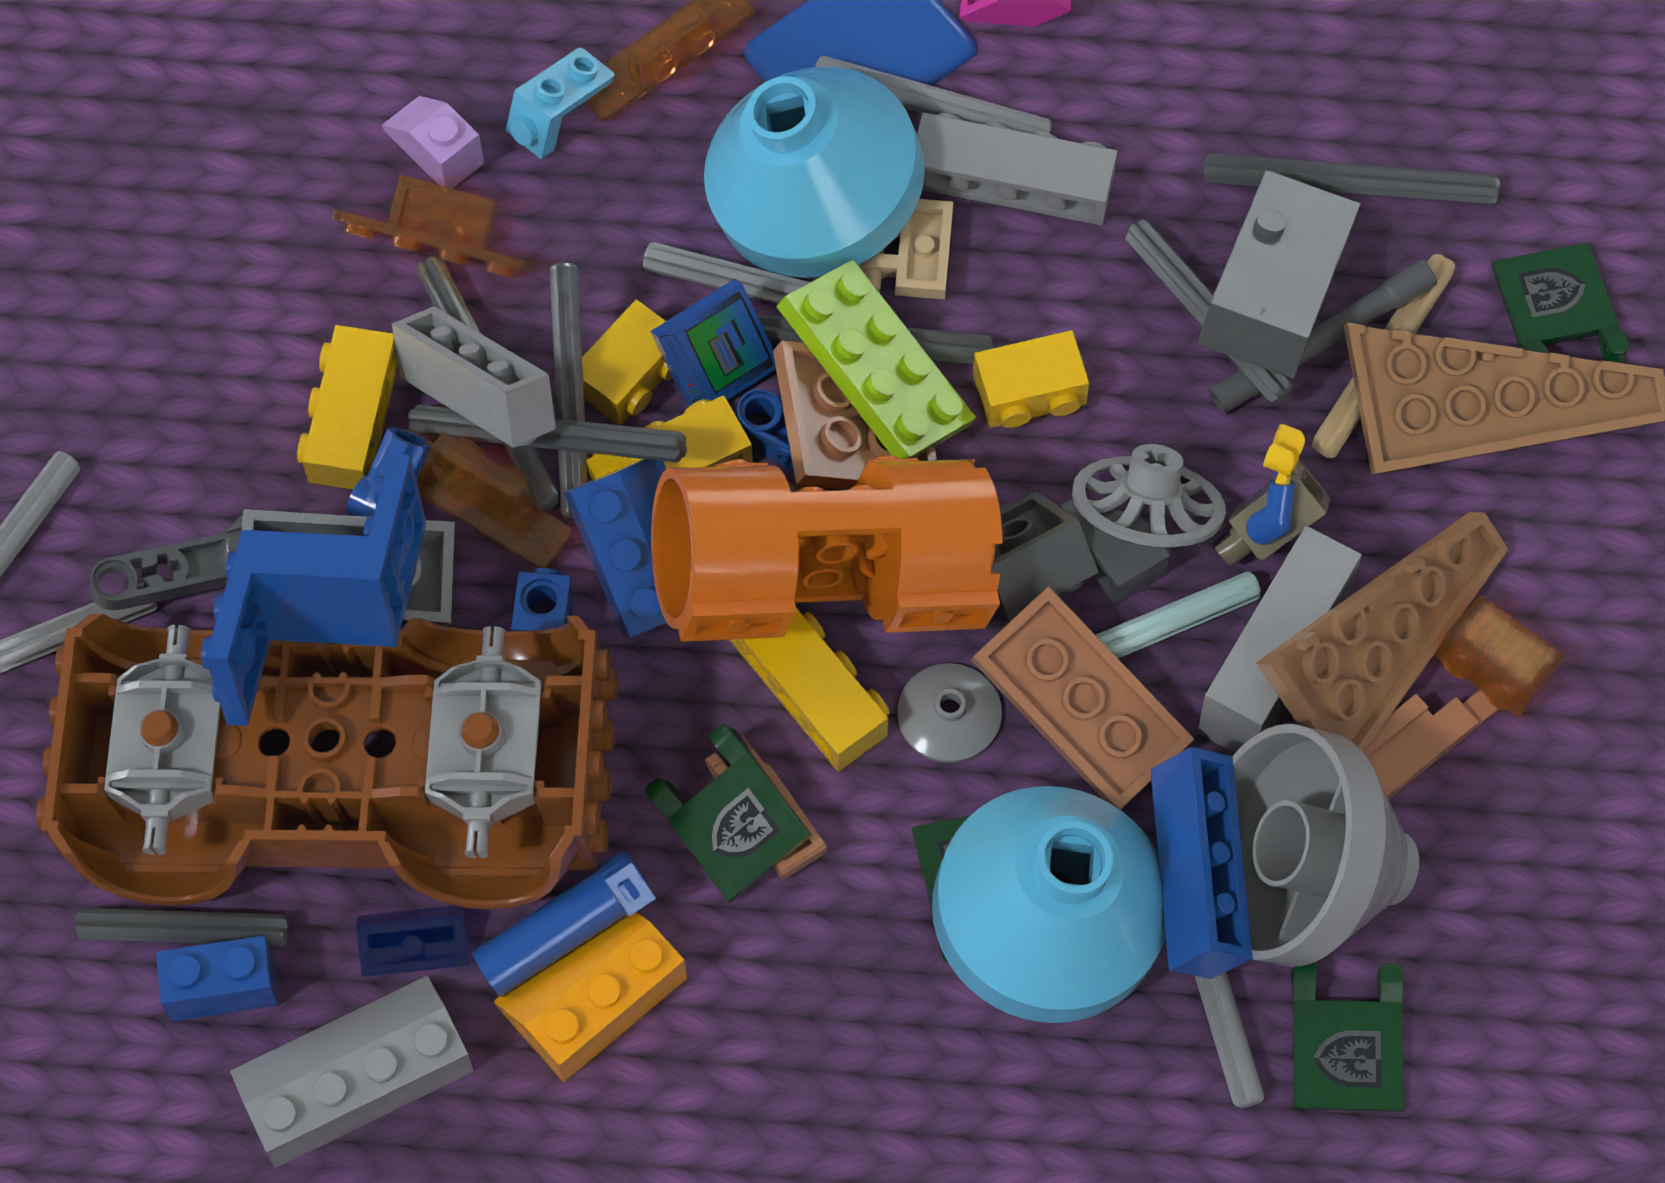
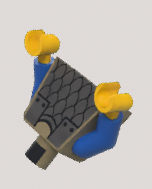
(1279, 507)

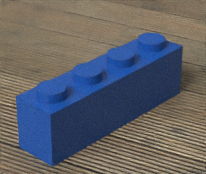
(1201, 863)

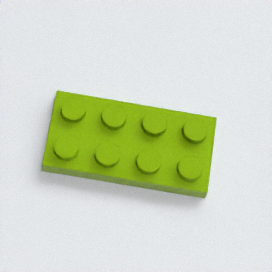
(876, 362)

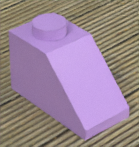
(437, 140)

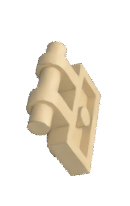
(922, 254)

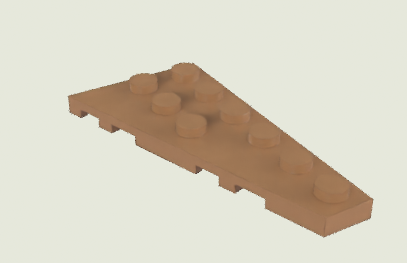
(1464, 398)
(1370, 648)

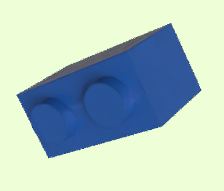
(217, 978)

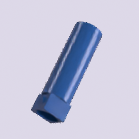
(564, 923)

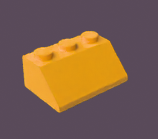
(594, 993)

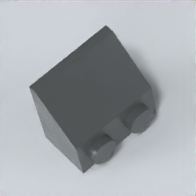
(1038, 551)

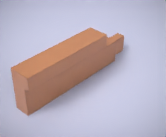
(1417, 739)

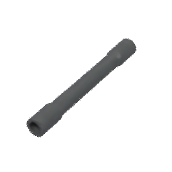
(1391, 294)

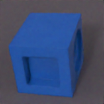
(541, 586)

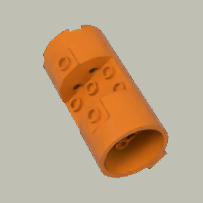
(906, 541)

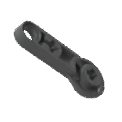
(196, 565)

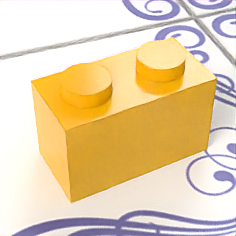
(625, 365)
(1030, 380)

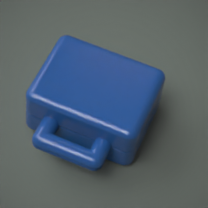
(892, 36)

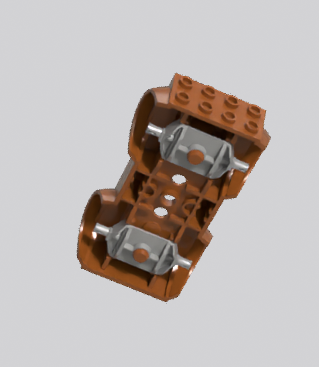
(485, 779)

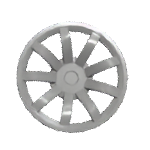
(1152, 481)

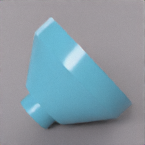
(814, 171)
(1040, 942)

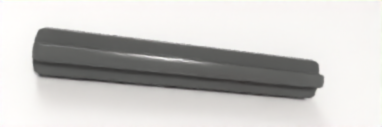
(179, 926)

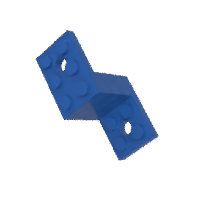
(315, 589)

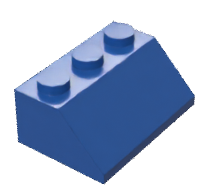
(616, 530)

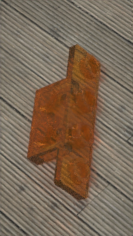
(666, 51)
(440, 218)
(490, 500)

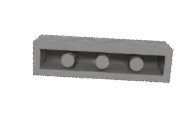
(1016, 168)
(474, 376)

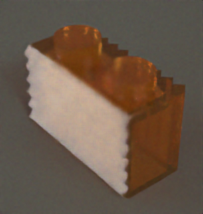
(1499, 656)

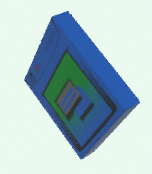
(716, 346)

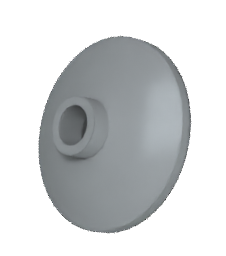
(946, 735)

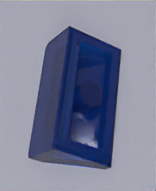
(412, 940)

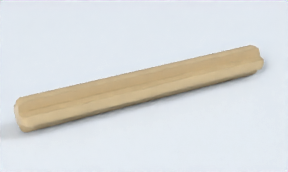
(1408, 318)

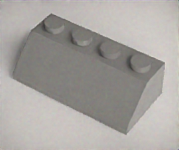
(351, 1071)

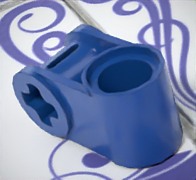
(772, 437)

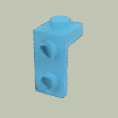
(550, 95)

